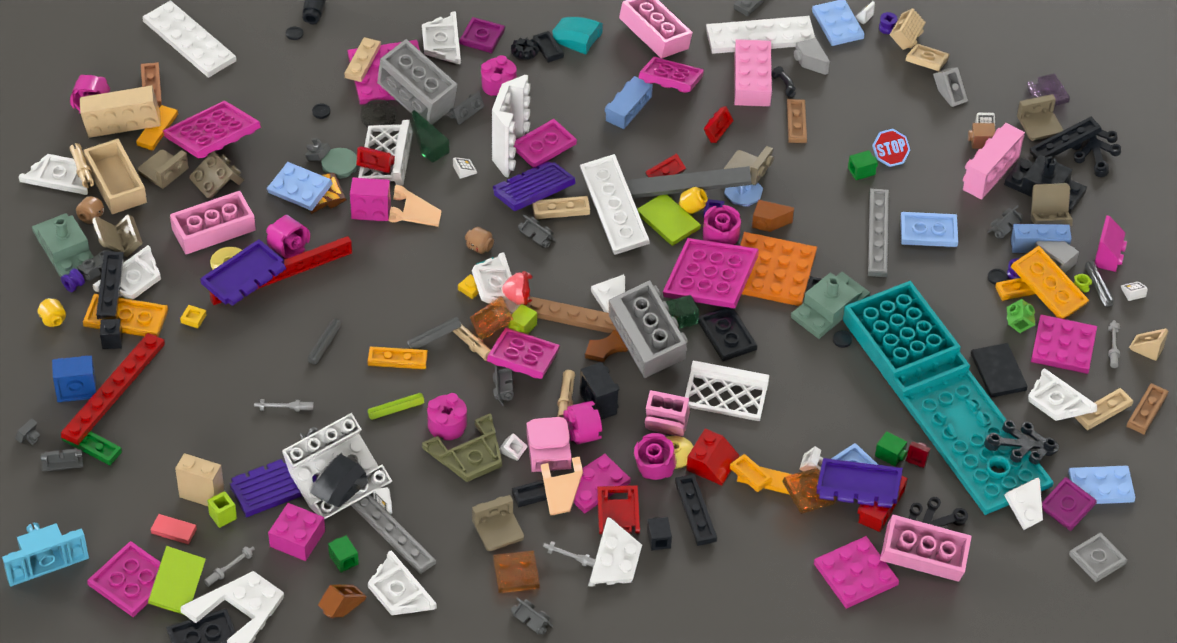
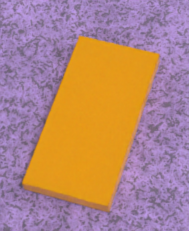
(1049, 283)
(135, 316)

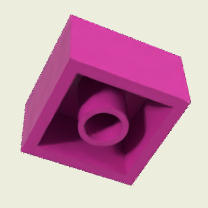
(370, 199)
(296, 531)

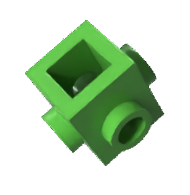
(1021, 315)

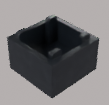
(599, 387)

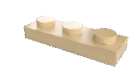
(362, 59)
(561, 207)
(1106, 408)

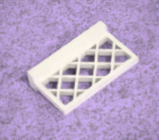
(401, 150)
(731, 377)

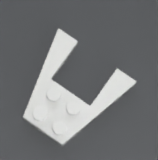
(249, 594)

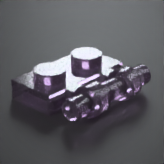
(1049, 85)

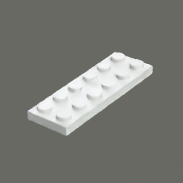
(780, 31)
(189, 38)
(614, 204)

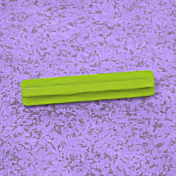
(395, 406)

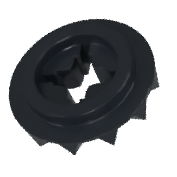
(530, 52)

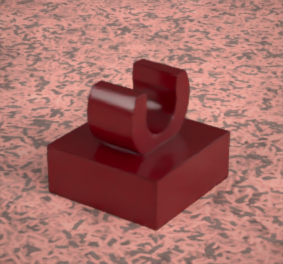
(918, 454)

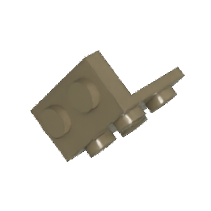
(1038, 117)
(758, 165)
(164, 167)
(214, 174)
(1051, 204)
(120, 237)
(497, 523)

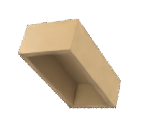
(120, 111)
(115, 176)

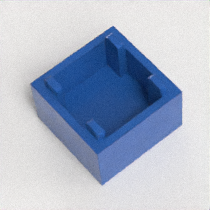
(74, 378)

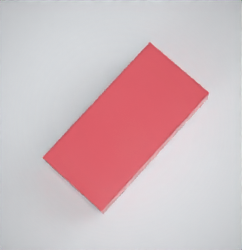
(173, 529)

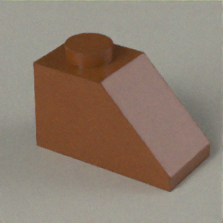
(771, 216)
(341, 600)

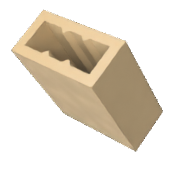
(198, 479)

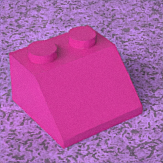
(1110, 246)

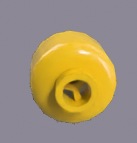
(693, 200)
(51, 312)

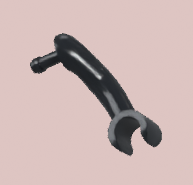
(779, 72)

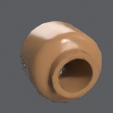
(89, 209)
(479, 240)

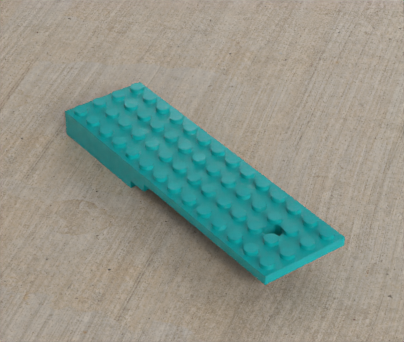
(939, 391)

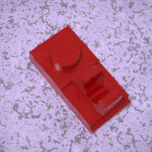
(718, 124)
(374, 159)
(670, 166)

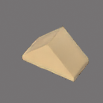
(1150, 343)

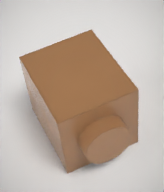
(980, 134)

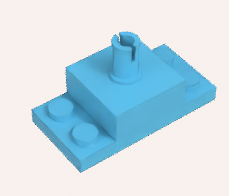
(44, 552)

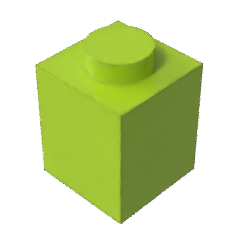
(523, 319)
(222, 509)

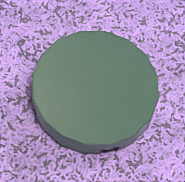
(340, 161)

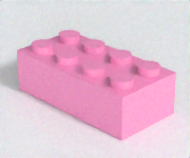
(656, 26)
(752, 73)
(993, 160)
(212, 222)
(925, 548)

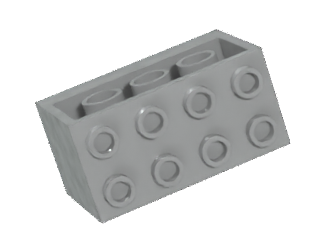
(416, 82)
(647, 328)

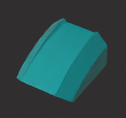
(577, 33)

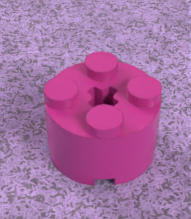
(495, 73)
(87, 86)
(722, 225)
(287, 237)
(447, 416)
(583, 422)
(655, 456)

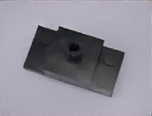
(1044, 171)

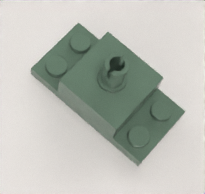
(63, 243)
(826, 303)

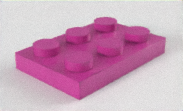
(544, 143)
(598, 473)

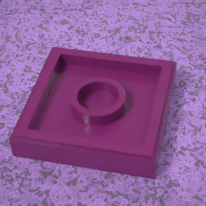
(482, 35)
(1068, 504)

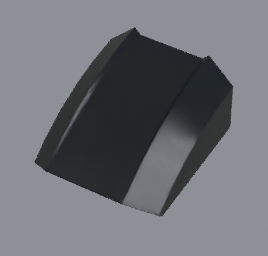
(339, 481)

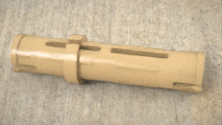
(83, 170)
(475, 344)
(566, 392)

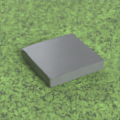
(1098, 557)

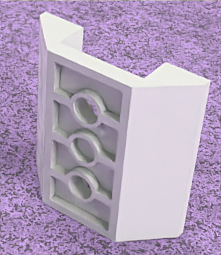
(509, 121)
(316, 451)

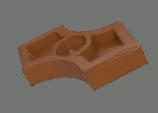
(602, 348)

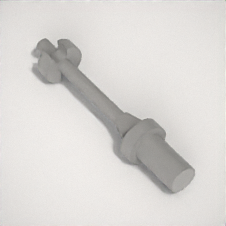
(1114, 353)
(297, 405)
(584, 559)
(219, 573)

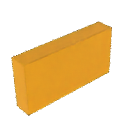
(750, 472)

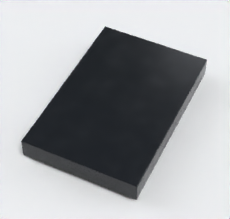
(727, 333)
(999, 370)
(210, 629)

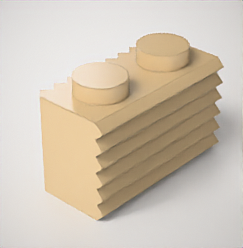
(908, 29)

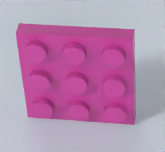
(671, 74)
(1064, 344)
(523, 353)
(856, 572)
(127, 578)

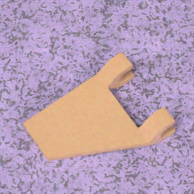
(415, 209)
(562, 489)

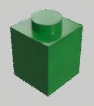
(862, 165)
(891, 449)
(343, 553)

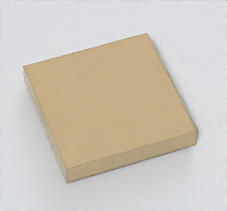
(927, 57)

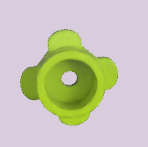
(1082, 281)

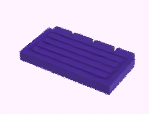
(533, 185)
(243, 273)
(860, 482)
(265, 488)

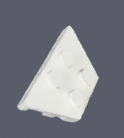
(442, 39)
(55, 173)
(137, 274)
(490, 279)
(1059, 398)
(615, 556)
(399, 589)

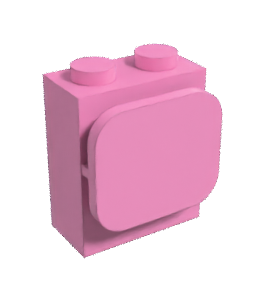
(667, 413)
(549, 443)

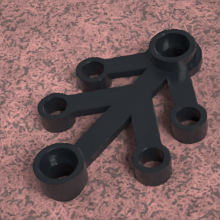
(1101, 168)
(1046, 446)
(952, 518)

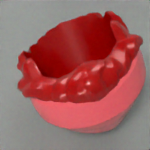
(517, 288)

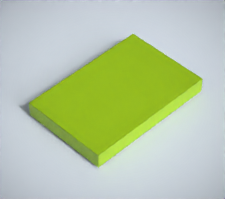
(668, 219)
(176, 579)

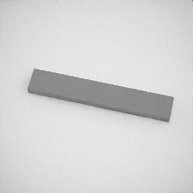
(878, 233)
(394, 534)

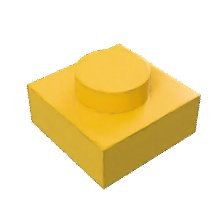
(468, 287)
(193, 316)

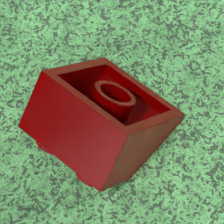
(711, 457)

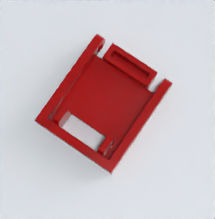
(622, 511)

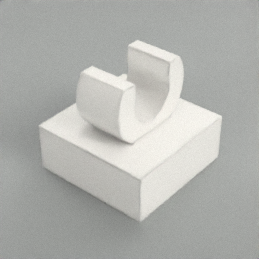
(811, 460)

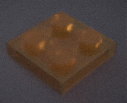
(491, 318)
(803, 490)
(516, 571)

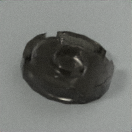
(378, 113)

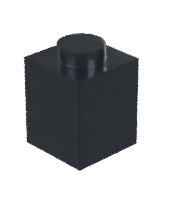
(111, 334)
(659, 533)

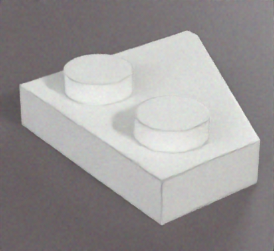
(607, 290)
(1026, 503)

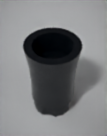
(313, 10)

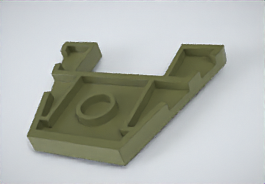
(473, 457)

